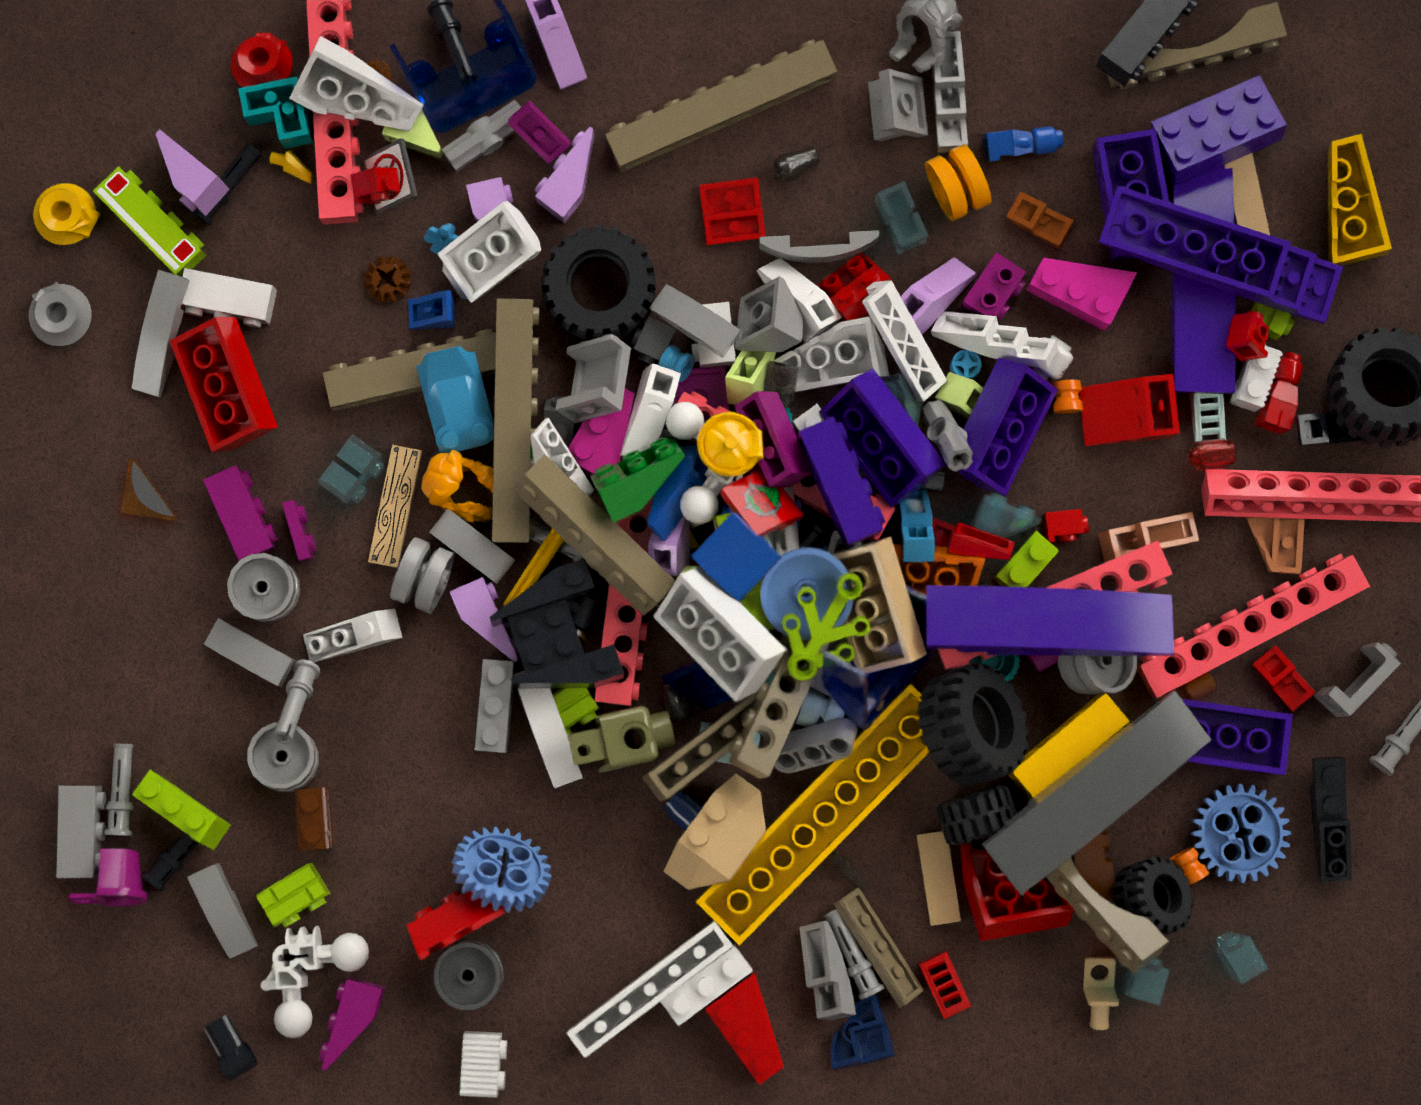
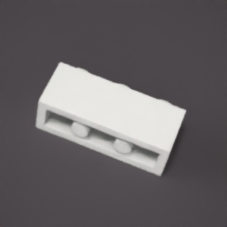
(228, 298)
(707, 985)

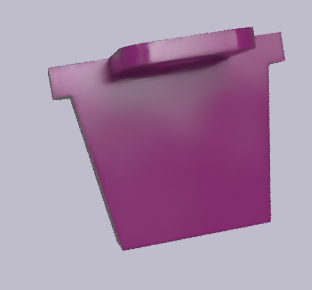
(117, 881)

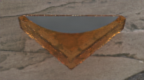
(142, 496)

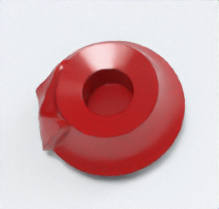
(261, 60)

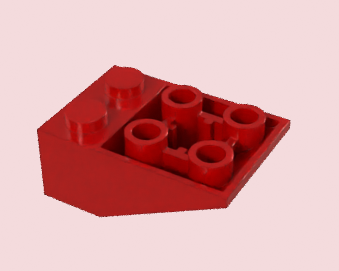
(1129, 411)

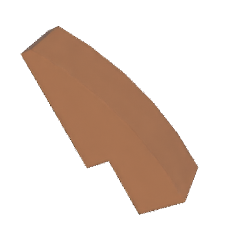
(1169, 531)

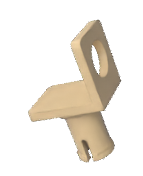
(1100, 993)

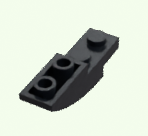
(1330, 819)

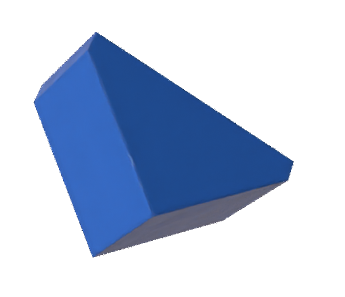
(432, 311)

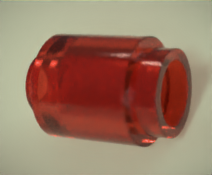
(1212, 454)

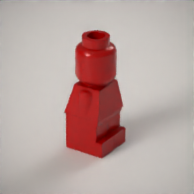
(1283, 396)

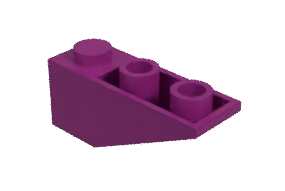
(356, 1011)

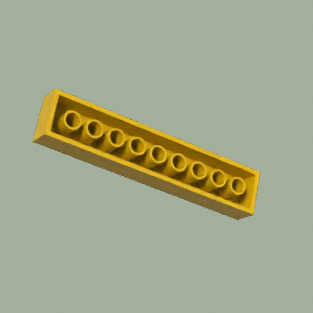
(819, 819)

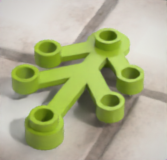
(822, 631)

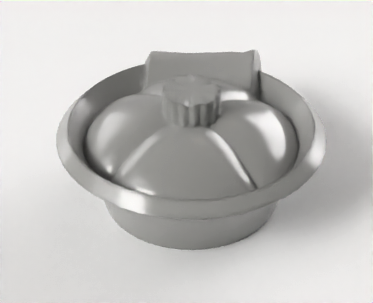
(59, 314)

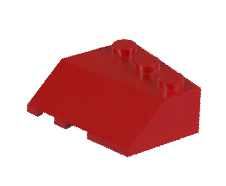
(1000, 908)
(449, 922)

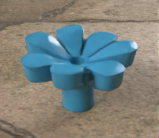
(440, 237)

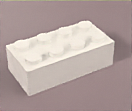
(719, 633)

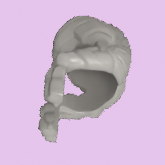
(939, 18)

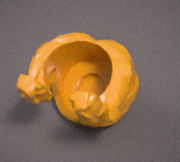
(444, 478)

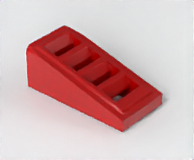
(979, 543)
(933, 962)

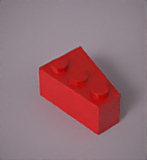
(747, 1027)

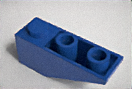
(666, 501)

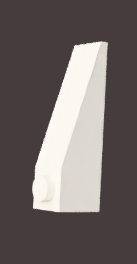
(348, 87)
(838, 355)

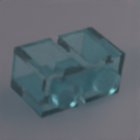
(895, 206)
(362, 459)
(1239, 957)
(1147, 983)

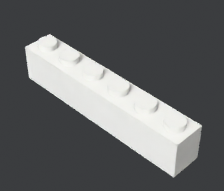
(649, 988)

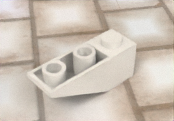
(813, 302)
(650, 408)
(548, 441)
(353, 635)

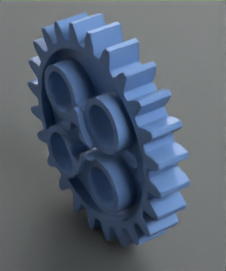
(1267, 824)
(523, 873)

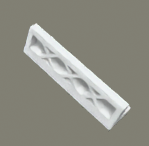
(903, 339)

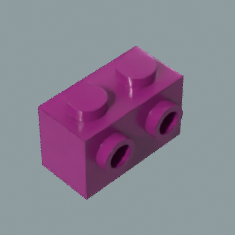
(994, 287)

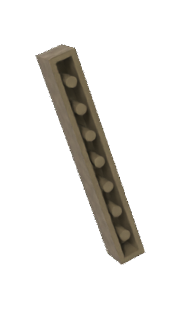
(721, 105)
(513, 417)

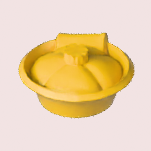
(65, 214)
(730, 444)

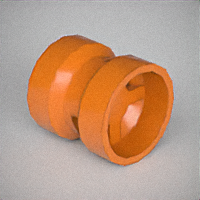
(1067, 397)
(1190, 865)

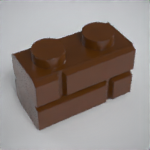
(314, 818)

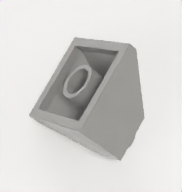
(769, 319)

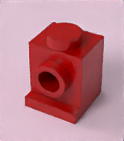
(374, 185)
(1248, 336)
(1064, 525)

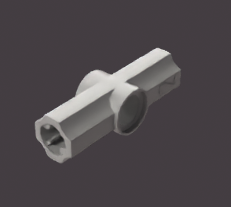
(481, 137)
(947, 435)

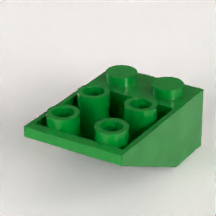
(632, 482)

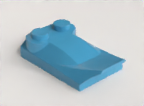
(456, 399)

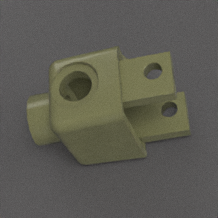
(608, 739)

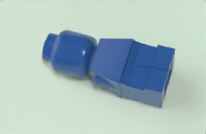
(1017, 142)

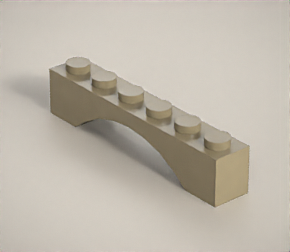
(1257, 29)
(1126, 934)

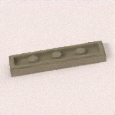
(878, 947)

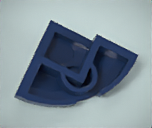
(863, 1037)

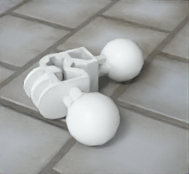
(698, 503)
(347, 952)

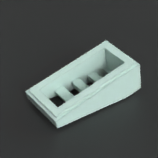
(1197, 419)

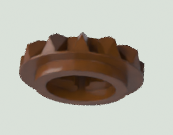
(387, 293)

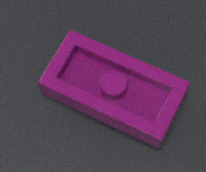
(539, 132)
(296, 518)

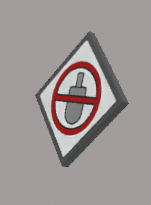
(393, 156)

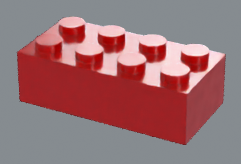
(223, 384)

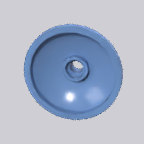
(791, 573)

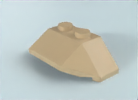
(719, 836)

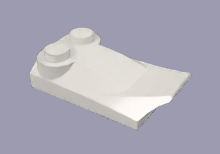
(489, 251)

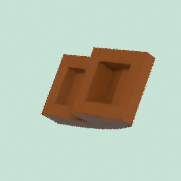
(1039, 220)

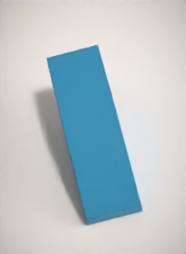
(916, 528)

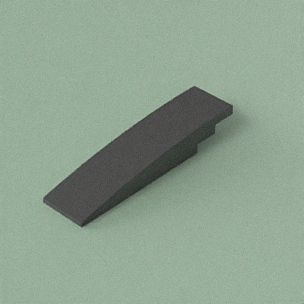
(1096, 792)

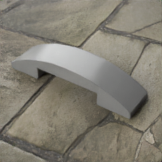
(780, 247)

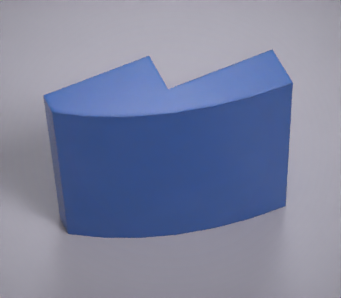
(736, 556)

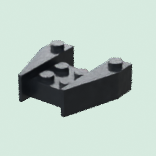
(549, 637)

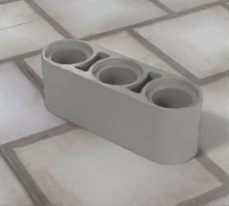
(472, 546)
(817, 745)

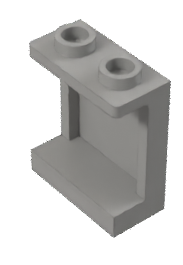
(597, 378)
(1346, 703)

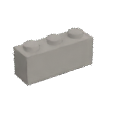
(495, 706)
(79, 831)

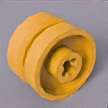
(958, 182)

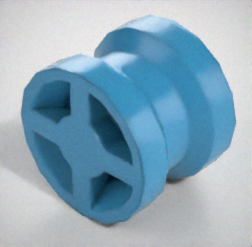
(966, 360)
(677, 361)

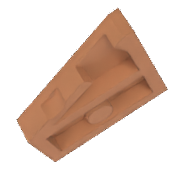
(1279, 542)

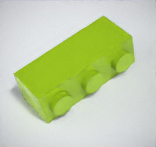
(181, 810)

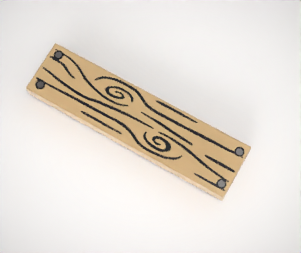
(395, 506)

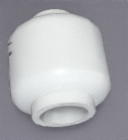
(1059, 364)

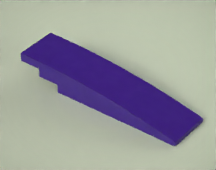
(1221, 254)
(1199, 311)
(1048, 621)

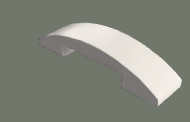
(549, 734)

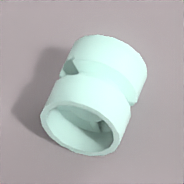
(818, 709)

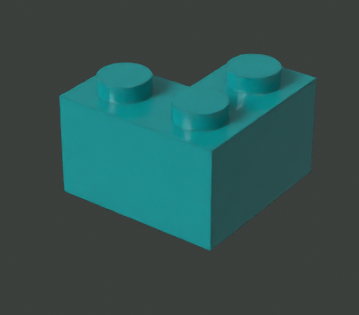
(271, 103)

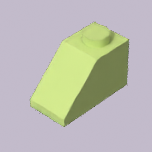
(418, 138)
(747, 375)
(959, 394)

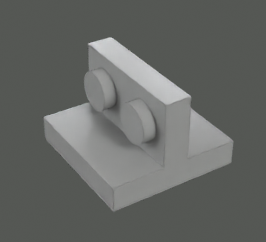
(897, 106)

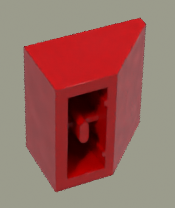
(849, 283)

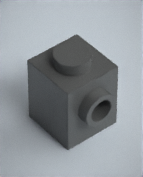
(652, 341)

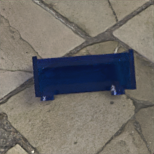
(502, 73)
(868, 694)

